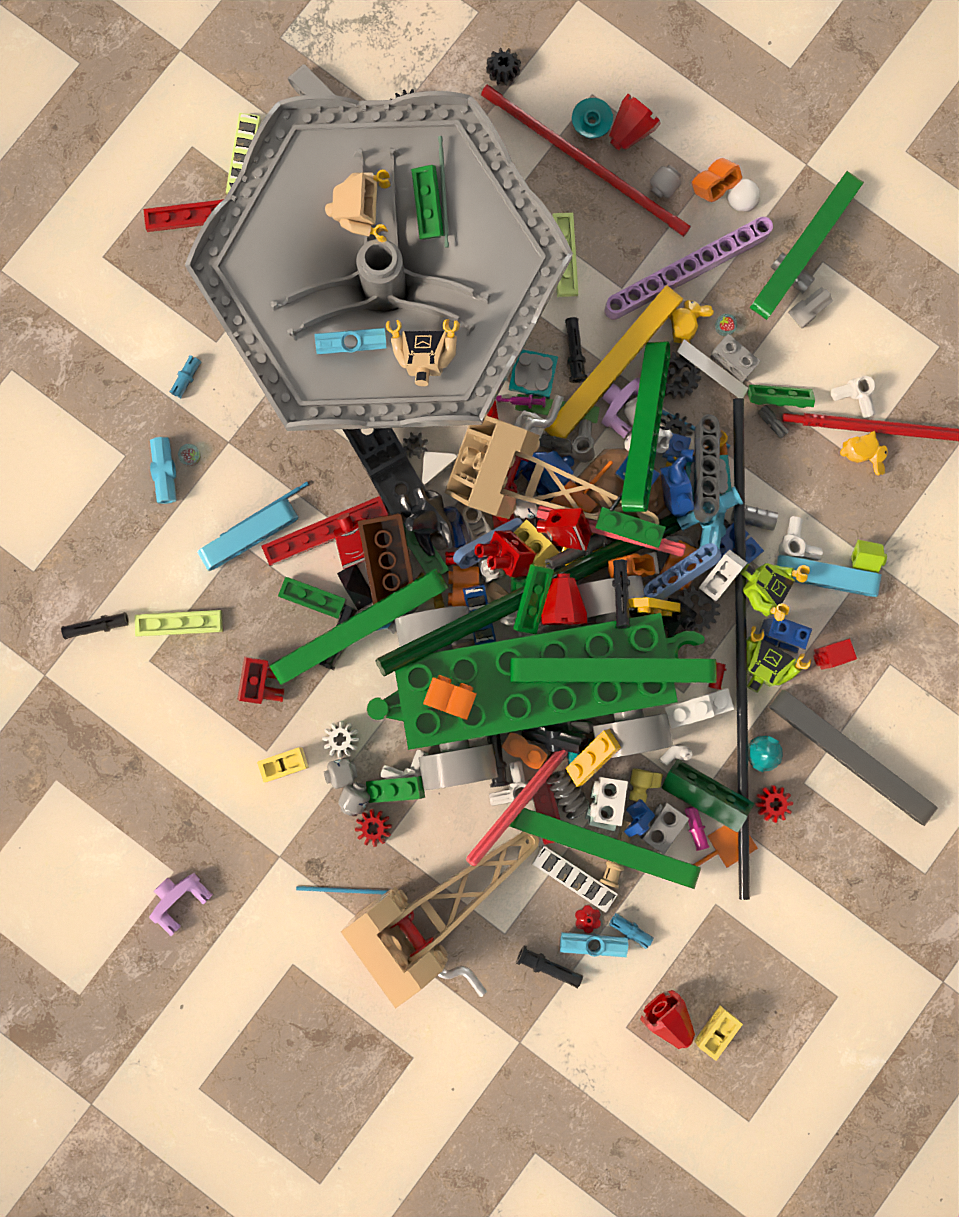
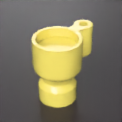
(641, 781)

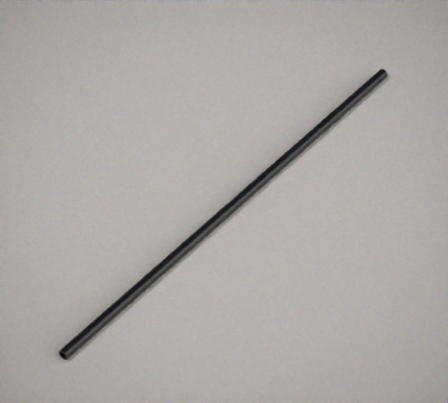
(741, 646)

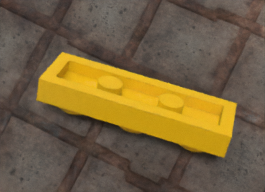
(654, 606)
(593, 757)

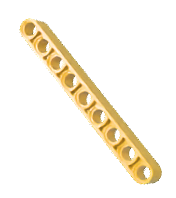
(615, 362)

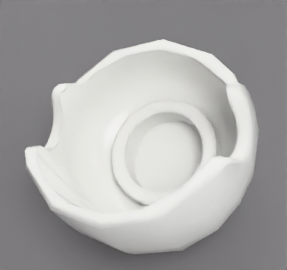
(744, 195)

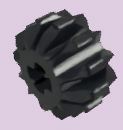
(503, 66)
(676, 423)

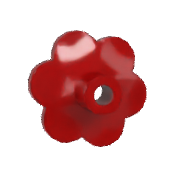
(588, 913)

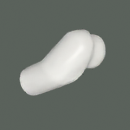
(676, 752)

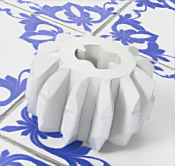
(336, 733)

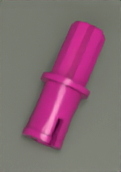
(696, 828)

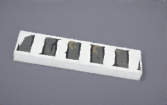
(574, 878)

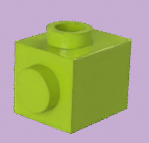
(868, 556)

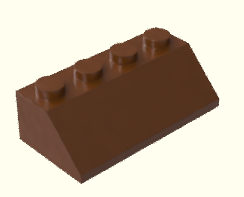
(386, 554)

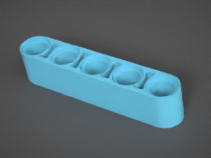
(247, 535)
(835, 576)

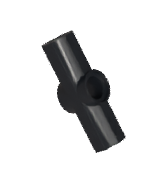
(557, 738)

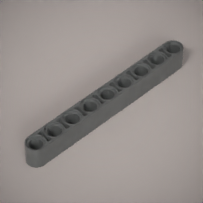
(853, 757)

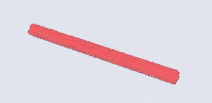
(665, 546)
(516, 807)

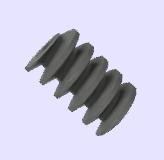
(569, 794)

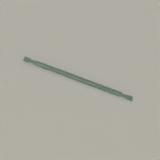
(443, 191)

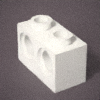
(722, 575)
(615, 801)

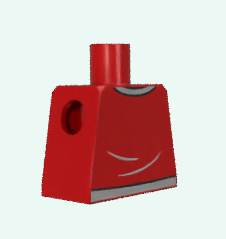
(566, 528)
(348, 541)

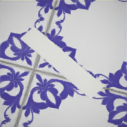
(712, 369)

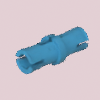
(185, 376)
(631, 931)

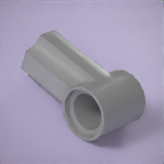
(807, 310)

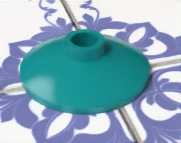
(592, 109)

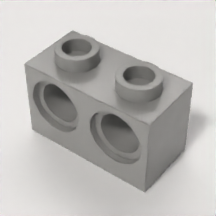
(735, 358)
(668, 831)

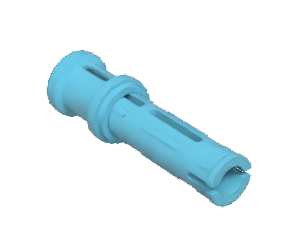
(725, 502)

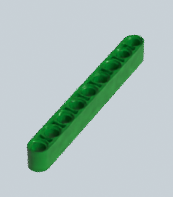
(806, 245)
(646, 427)
(359, 626)
(613, 670)
(607, 847)

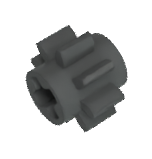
(413, 439)

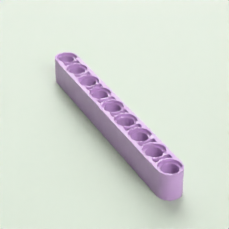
(694, 260)

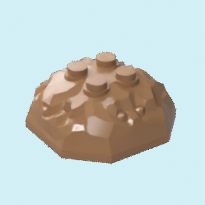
(614, 485)

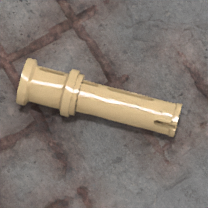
(614, 869)

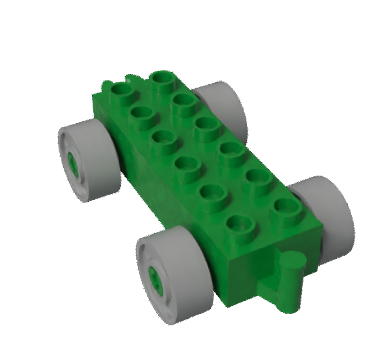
(516, 706)

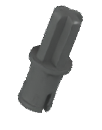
(581, 727)

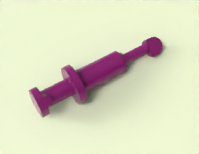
(528, 401)

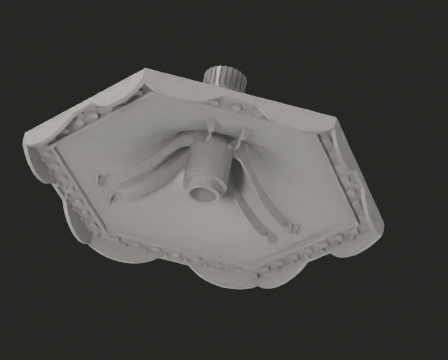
(290, 271)

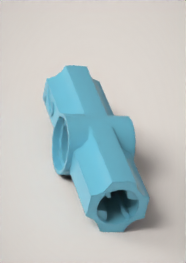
(366, 340)
(163, 470)
(713, 531)
(608, 945)

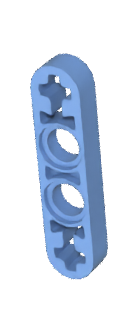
(466, 557)
(680, 570)

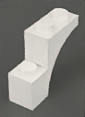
(699, 708)

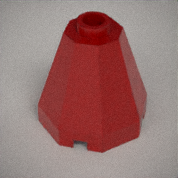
(632, 123)
(563, 603)
(669, 1019)

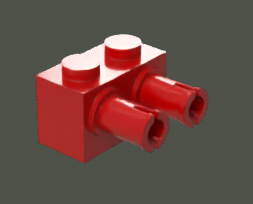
(507, 553)
(252, 682)

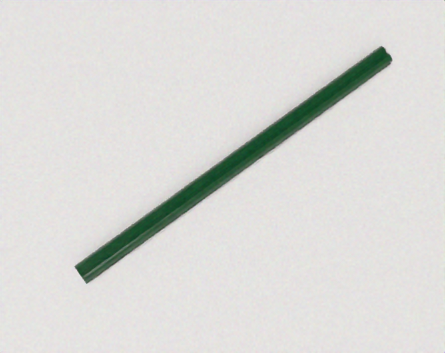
(505, 605)

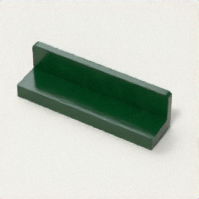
(707, 795)

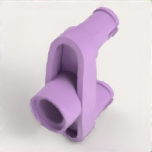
(617, 398)
(169, 893)

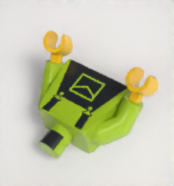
(769, 587)
(770, 664)

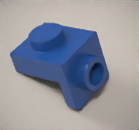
(676, 444)
(642, 816)

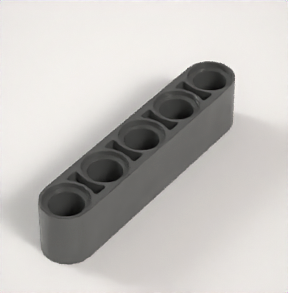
(701, 476)

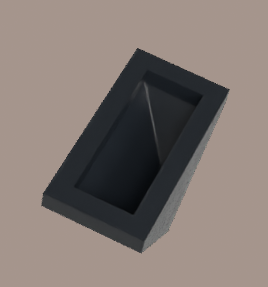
(356, 586)

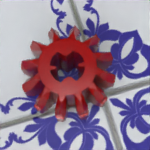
(778, 809)
(381, 829)

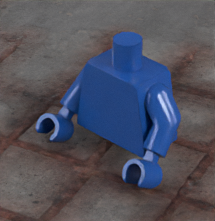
(546, 483)
(677, 486)

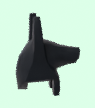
(426, 518)

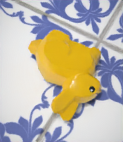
(685, 320)
(864, 449)

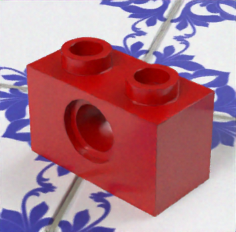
(834, 654)

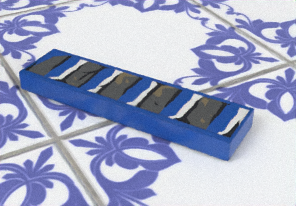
(475, 598)

